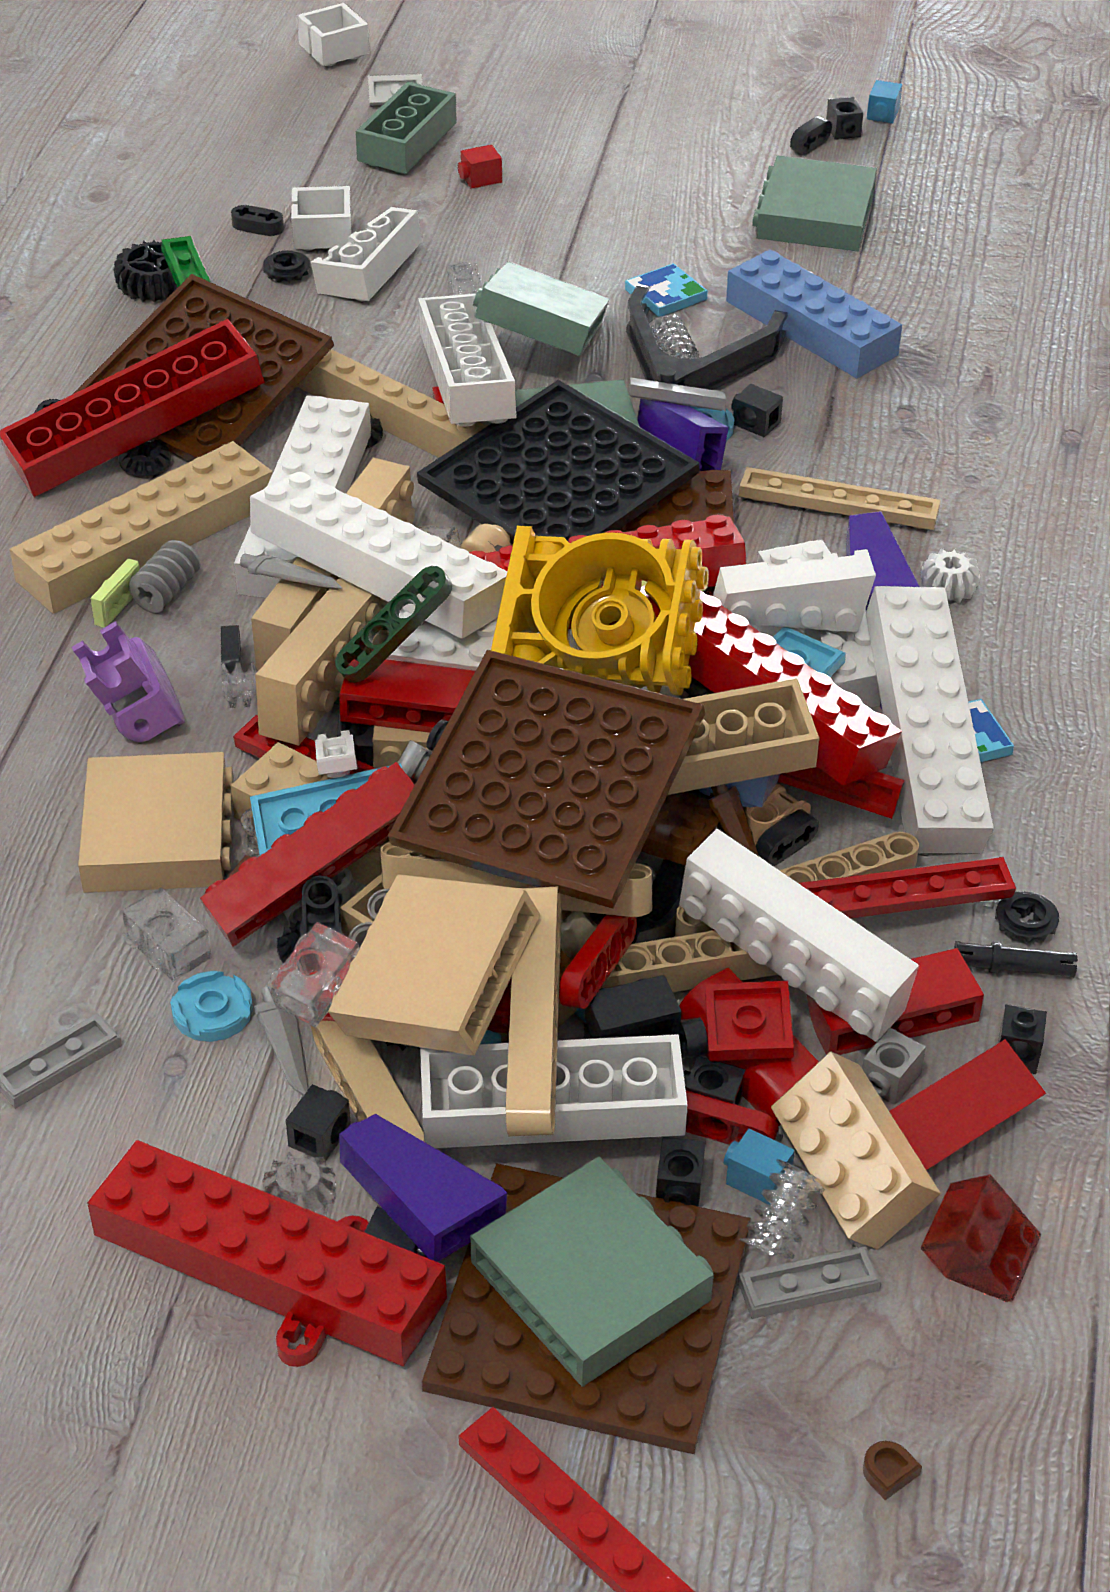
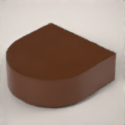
(889, 1467)

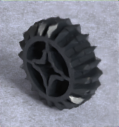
(144, 272)

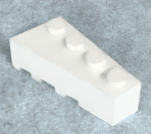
(369, 256)
(800, 594)

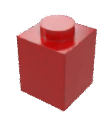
(480, 166)

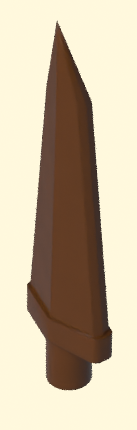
(731, 815)

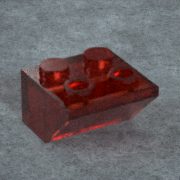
(981, 1238)

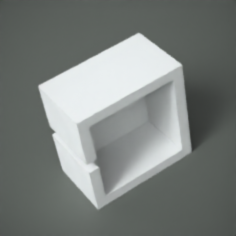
(333, 34)
(321, 217)

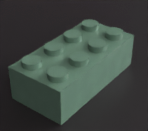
(406, 127)

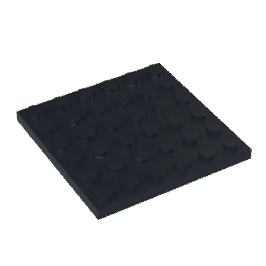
(559, 468)

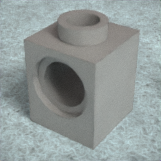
(893, 1065)

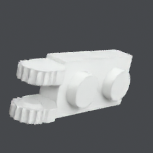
(335, 755)

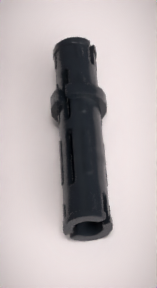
(997, 957)

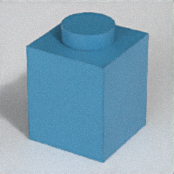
(884, 101)
(753, 1161)

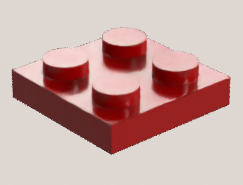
(749, 1021)

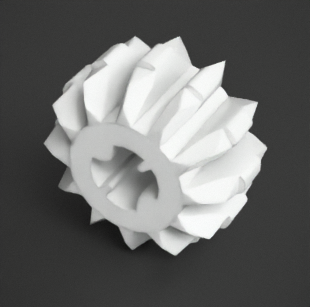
(954, 572)

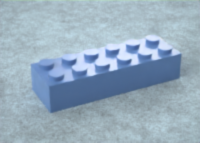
(818, 313)

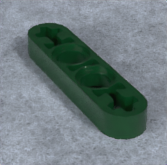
(389, 620)

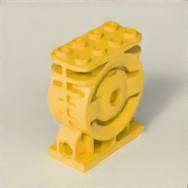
(563, 580)

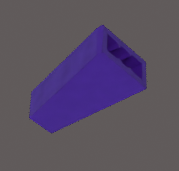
(686, 431)
(873, 533)
(419, 1186)

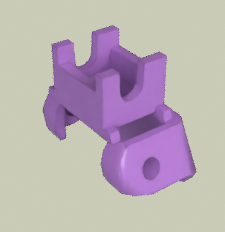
(123, 669)

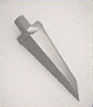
(276, 568)
(284, 1038)

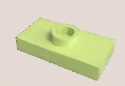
(113, 594)

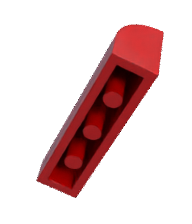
(404, 695)
(940, 999)
(764, 1078)
(966, 1103)

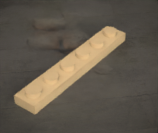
(838, 497)

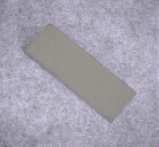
(677, 394)
(57, 1060)
(808, 1282)

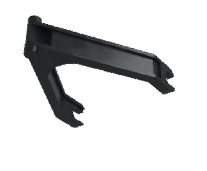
(707, 371)

